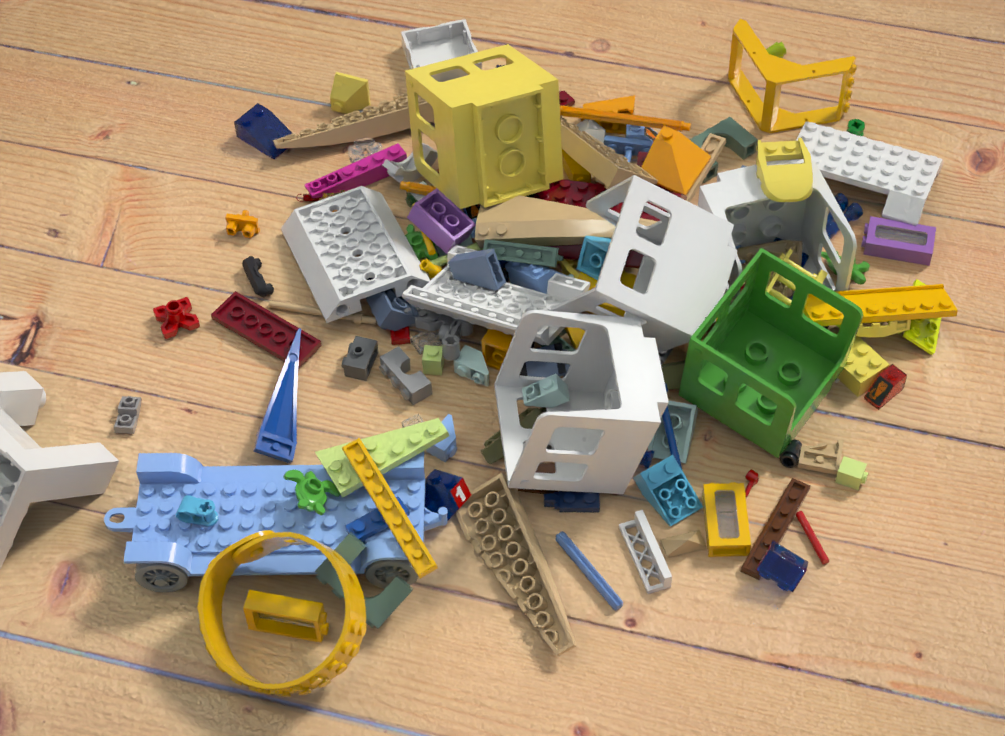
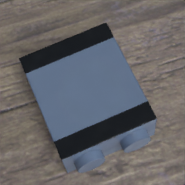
(545, 369)

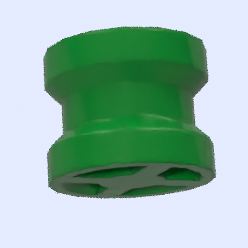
(856, 127)

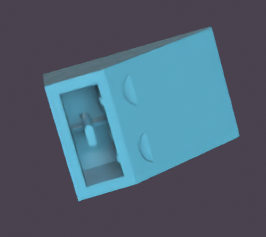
(668, 491)

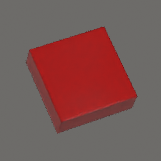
(400, 336)

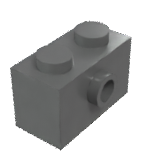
(360, 358)

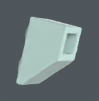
(472, 366)
(546, 392)

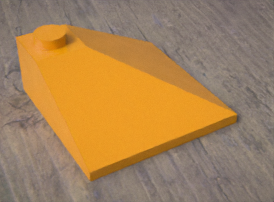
(675, 161)

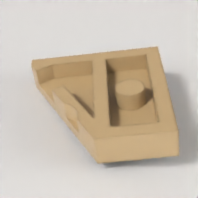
(821, 457)

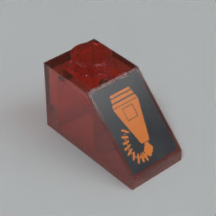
(886, 386)

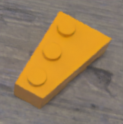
(619, 105)

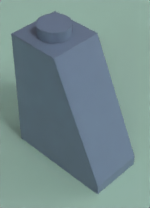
(478, 268)

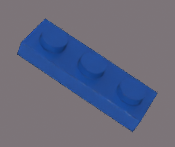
(370, 523)

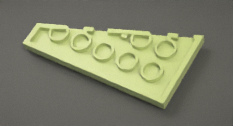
(386, 450)

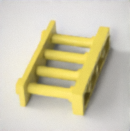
(820, 277)

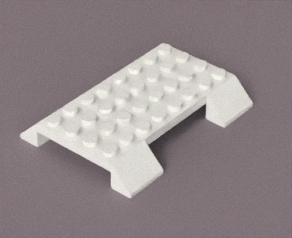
(874, 166)
(491, 308)

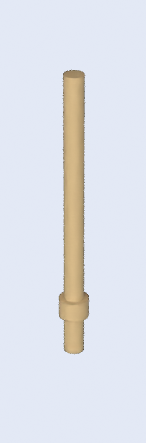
(358, 318)

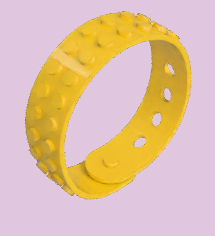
(211, 622)

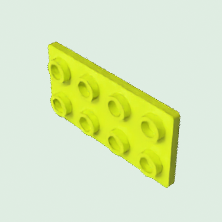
(923, 331)

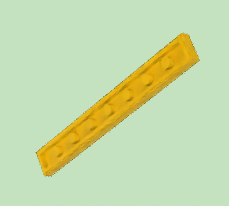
(390, 508)

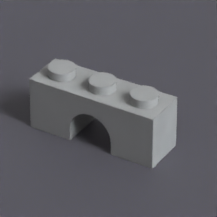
(413, 386)

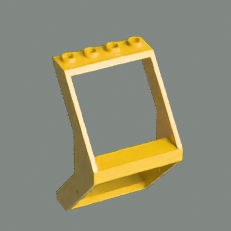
(778, 72)

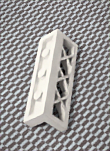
(651, 548)

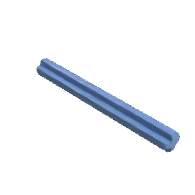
(589, 570)

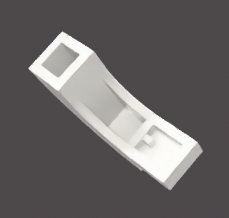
(406, 170)

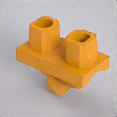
(243, 223)

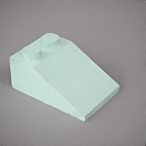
(683, 422)

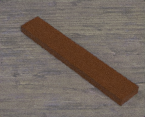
(776, 525)

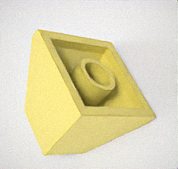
(349, 93)

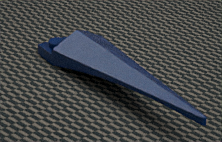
(279, 425)

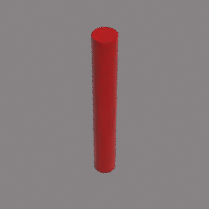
(812, 537)

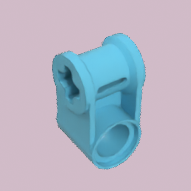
(196, 510)

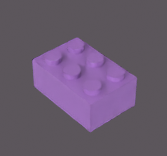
(441, 220)

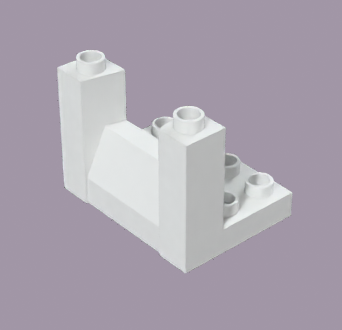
(36, 472)

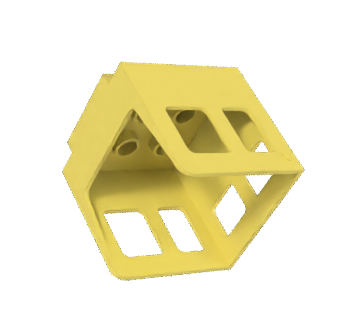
(491, 129)

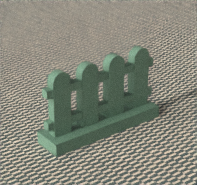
(524, 253)

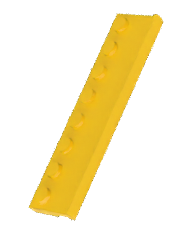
(886, 305)

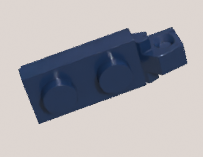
(573, 501)

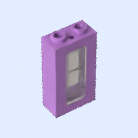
(898, 240)

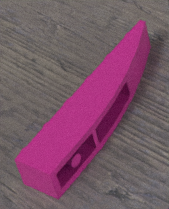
(358, 173)

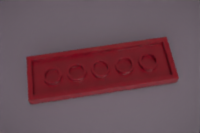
(263, 328)

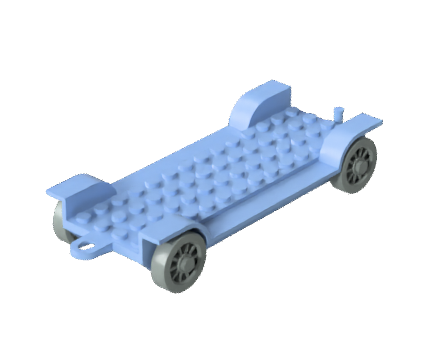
(251, 502)

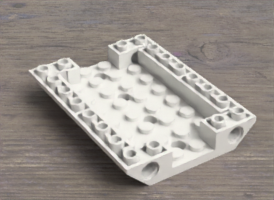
(328, 255)

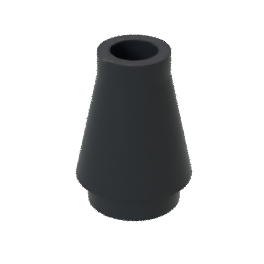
(791, 455)

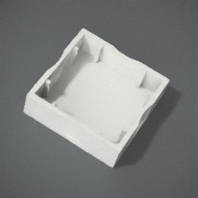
(438, 44)

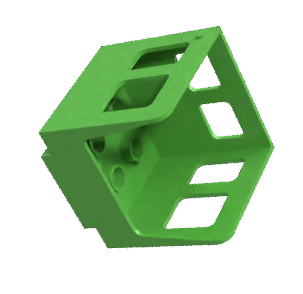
(766, 360)

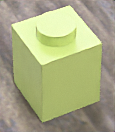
(432, 360)
(851, 473)

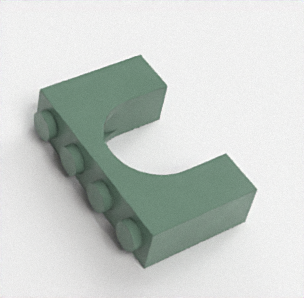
(737, 139)
(377, 607)

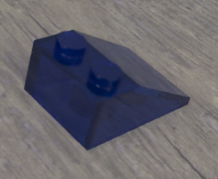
(260, 128)

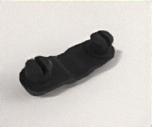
(256, 279)

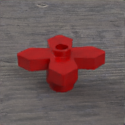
(176, 315)

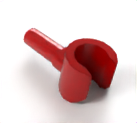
(753, 479)

